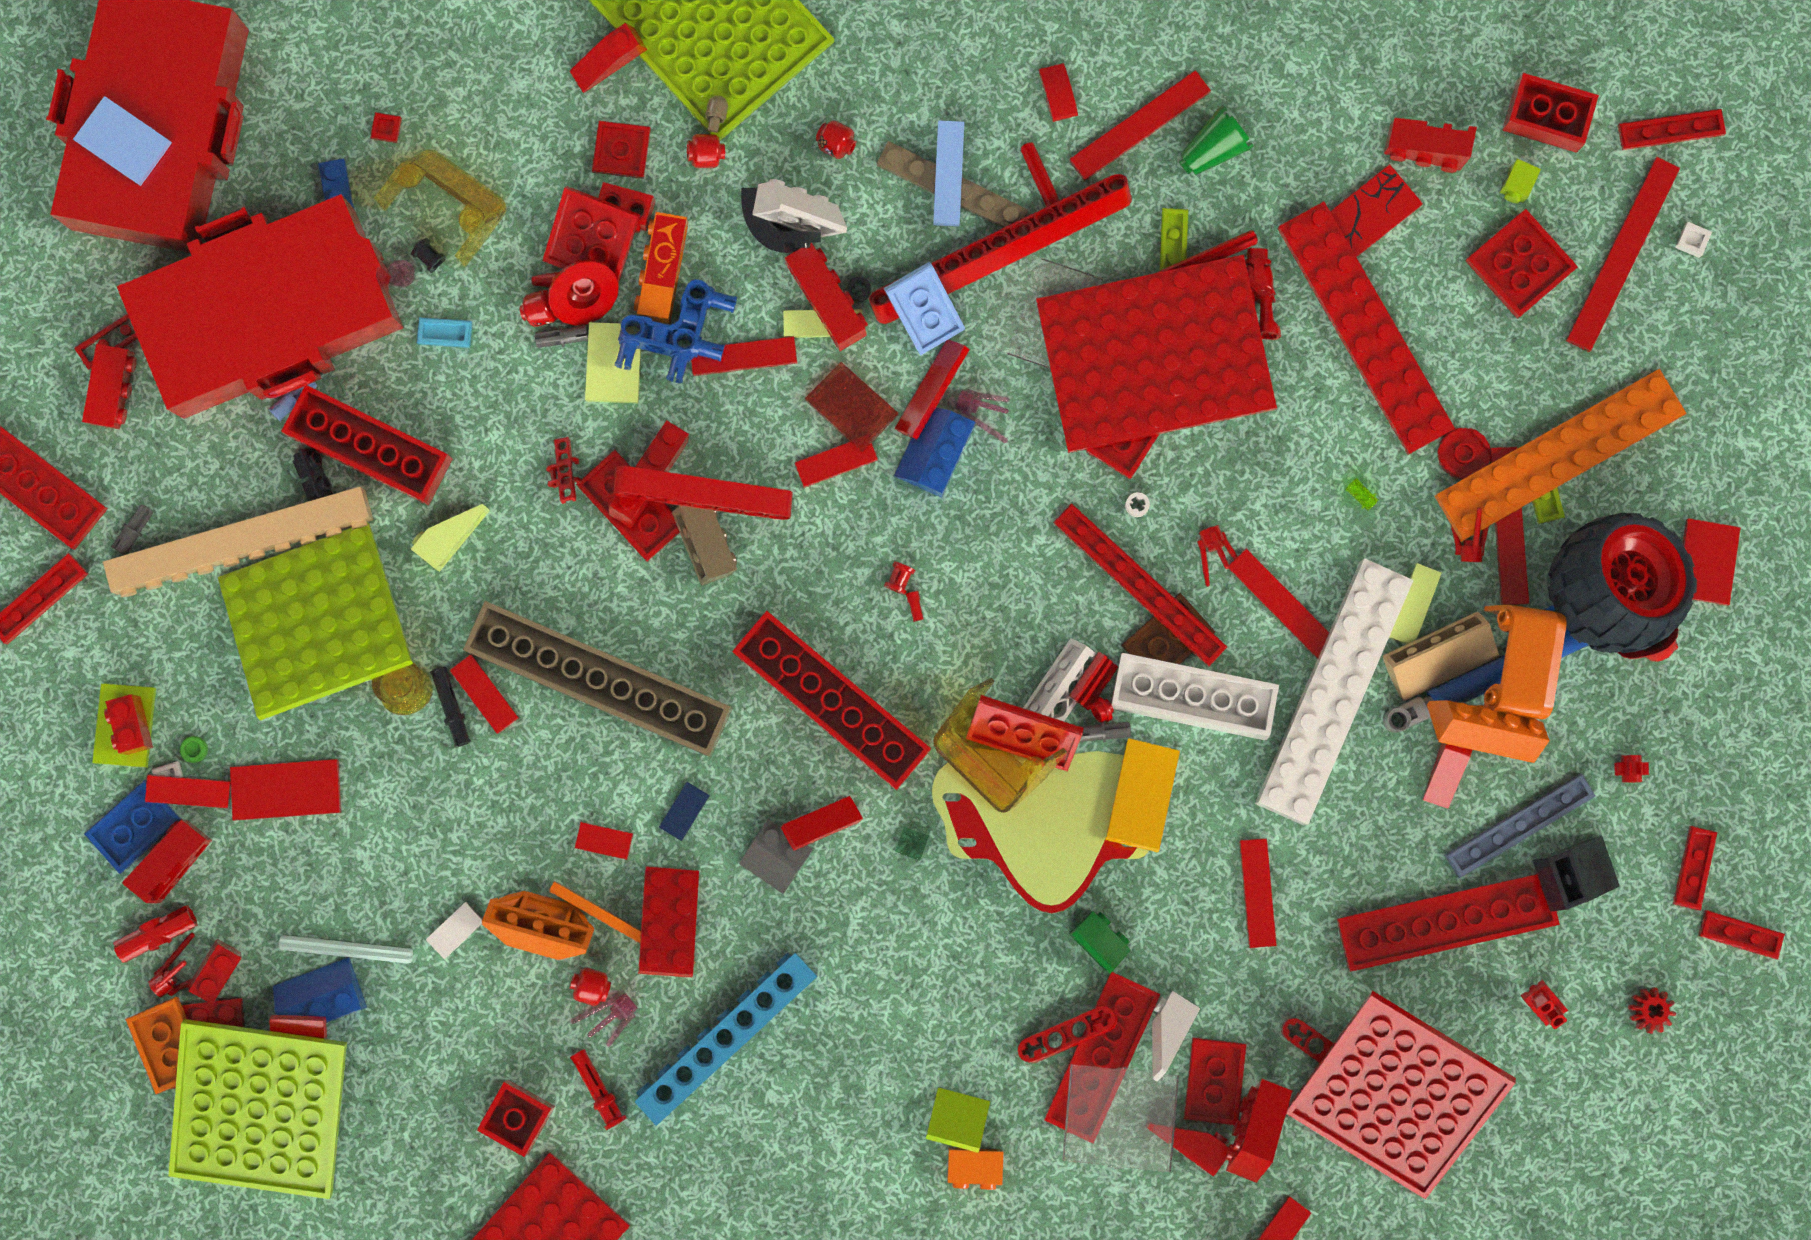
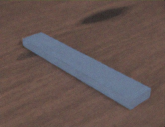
(1520, 825)

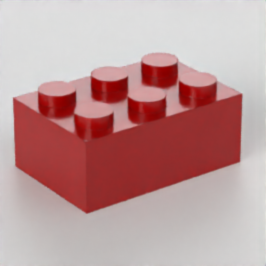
(1550, 112)
(1258, 1130)

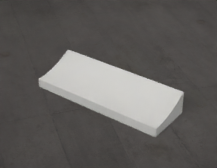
(1194, 696)

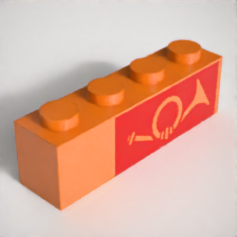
(662, 267)

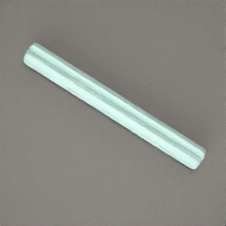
(345, 949)

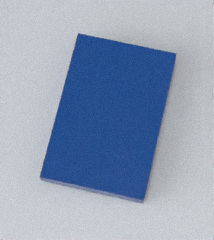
(131, 828)

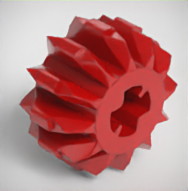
(1652, 998)

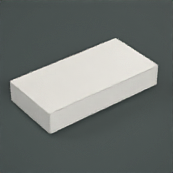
(455, 930)

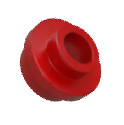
(1102, 709)

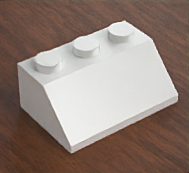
(798, 209)

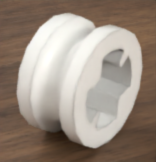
(1135, 512)

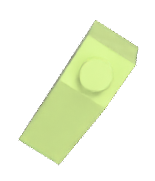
(444, 539)

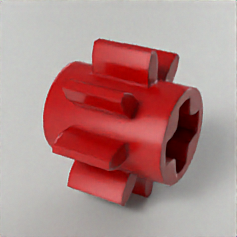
(1631, 768)

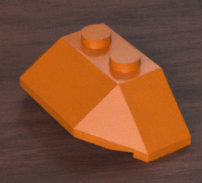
(539, 925)

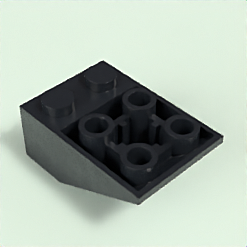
(1576, 874)

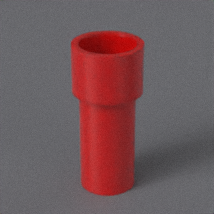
(913, 600)

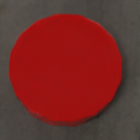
(1463, 452)

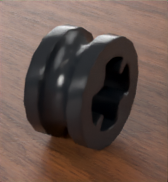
(866, 292)

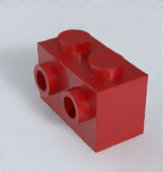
(128, 724)

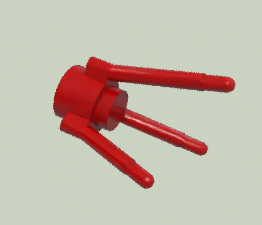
(1214, 540)
(1472, 549)
(164, 979)

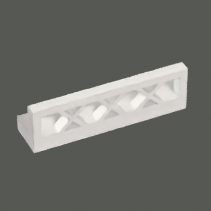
(1055, 684)

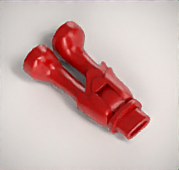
(1263, 290)

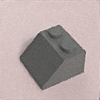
(773, 857)

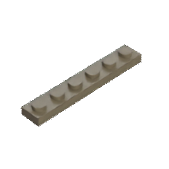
(973, 197)

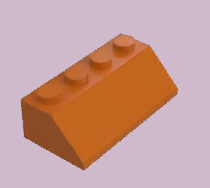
(1488, 730)

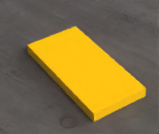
(1142, 795)

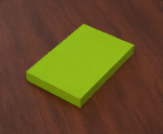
(103, 749)

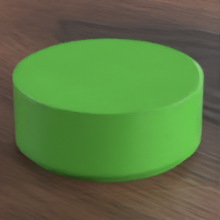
(193, 749)

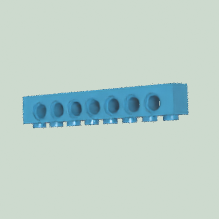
(658, 1108)

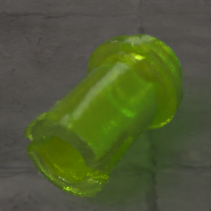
(1362, 494)

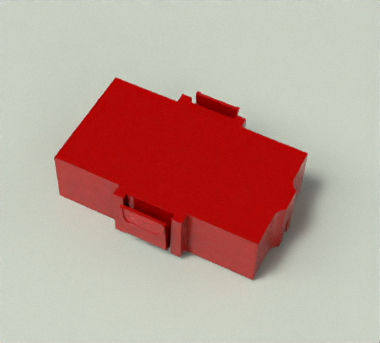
(177, 74)
(260, 306)

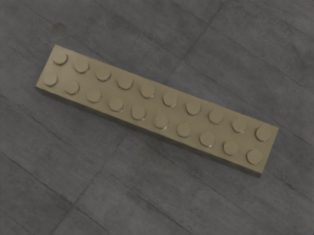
(598, 679)

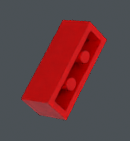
(109, 386)

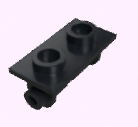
(309, 464)

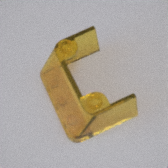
(483, 206)
(987, 769)

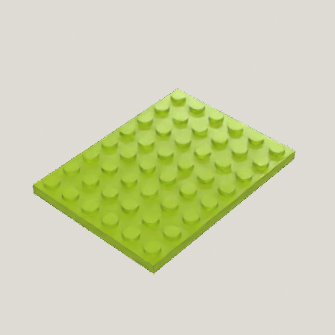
(722, 48)

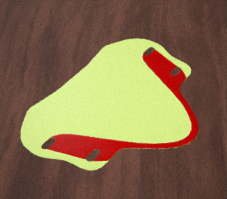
(1050, 839)

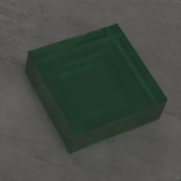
(912, 843)

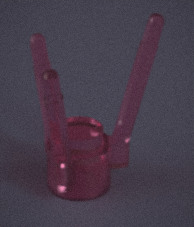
(971, 401)
(622, 1008)

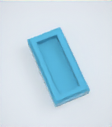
(444, 332)

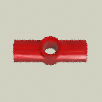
(155, 933)

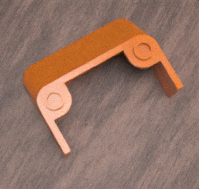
(1529, 661)

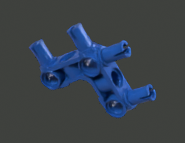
(664, 338)

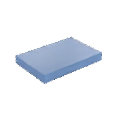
(122, 141)
(924, 308)

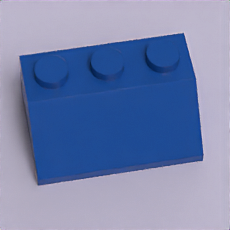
(936, 452)
(322, 992)

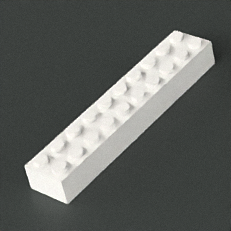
(1334, 692)

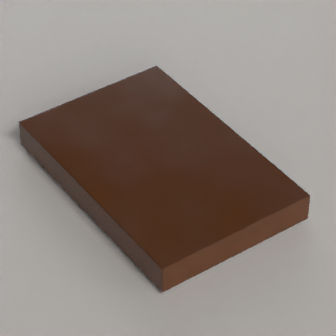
(1158, 643)

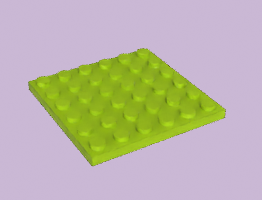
(314, 621)
(257, 1109)

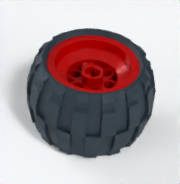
(1622, 582)

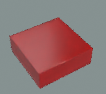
(386, 127)

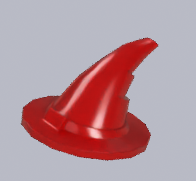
(580, 291)

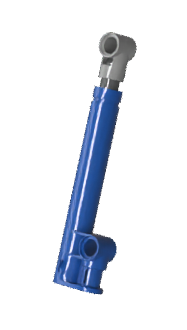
(1462, 688)

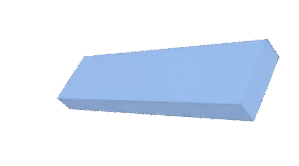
(948, 173)

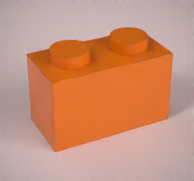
(975, 1168)

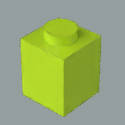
(1519, 181)

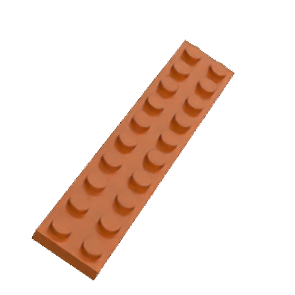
(1561, 454)

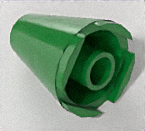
(1215, 143)

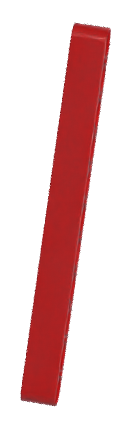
(1020, 239)

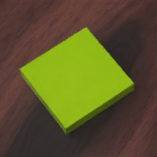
(958, 1120)

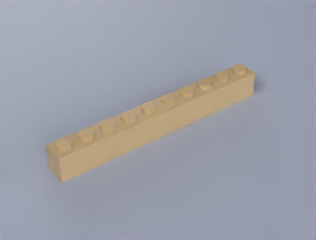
(237, 541)

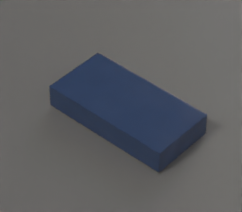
(684, 811)

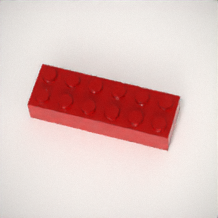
(367, 445)

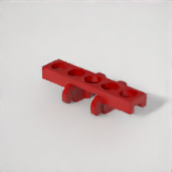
(561, 464)

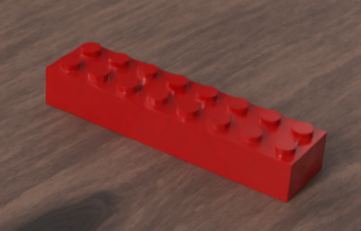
(831, 700)

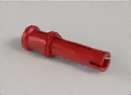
(603, 1100)

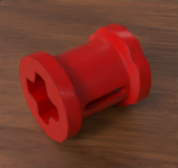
(899, 578)

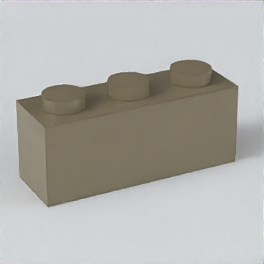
(705, 543)

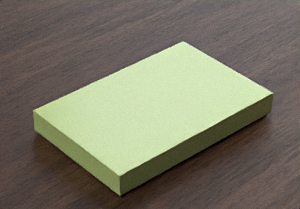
(603, 378)

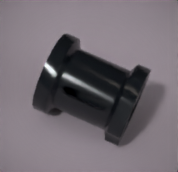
(428, 255)

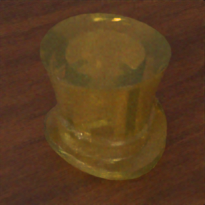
(403, 690)

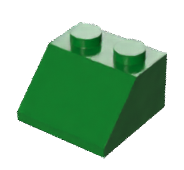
(1100, 941)

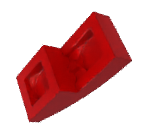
(1058, 92)

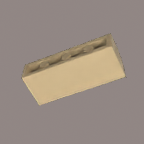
(1441, 656)

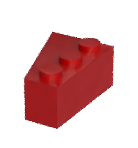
(1429, 144)
(167, 862)

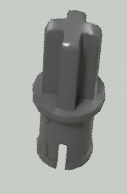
(561, 336)
(132, 530)
(1106, 731)

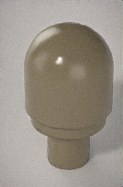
(716, 112)

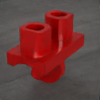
(1545, 1004)

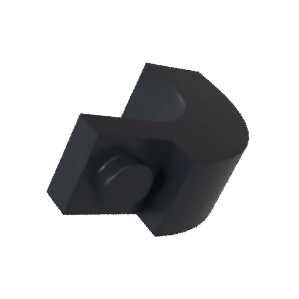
(773, 235)

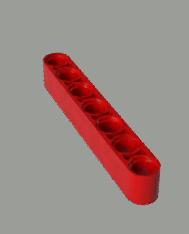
(702, 493)

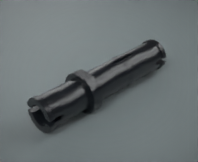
(450, 706)

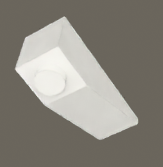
(1169, 1030)

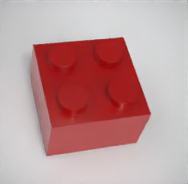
(516, 1118)

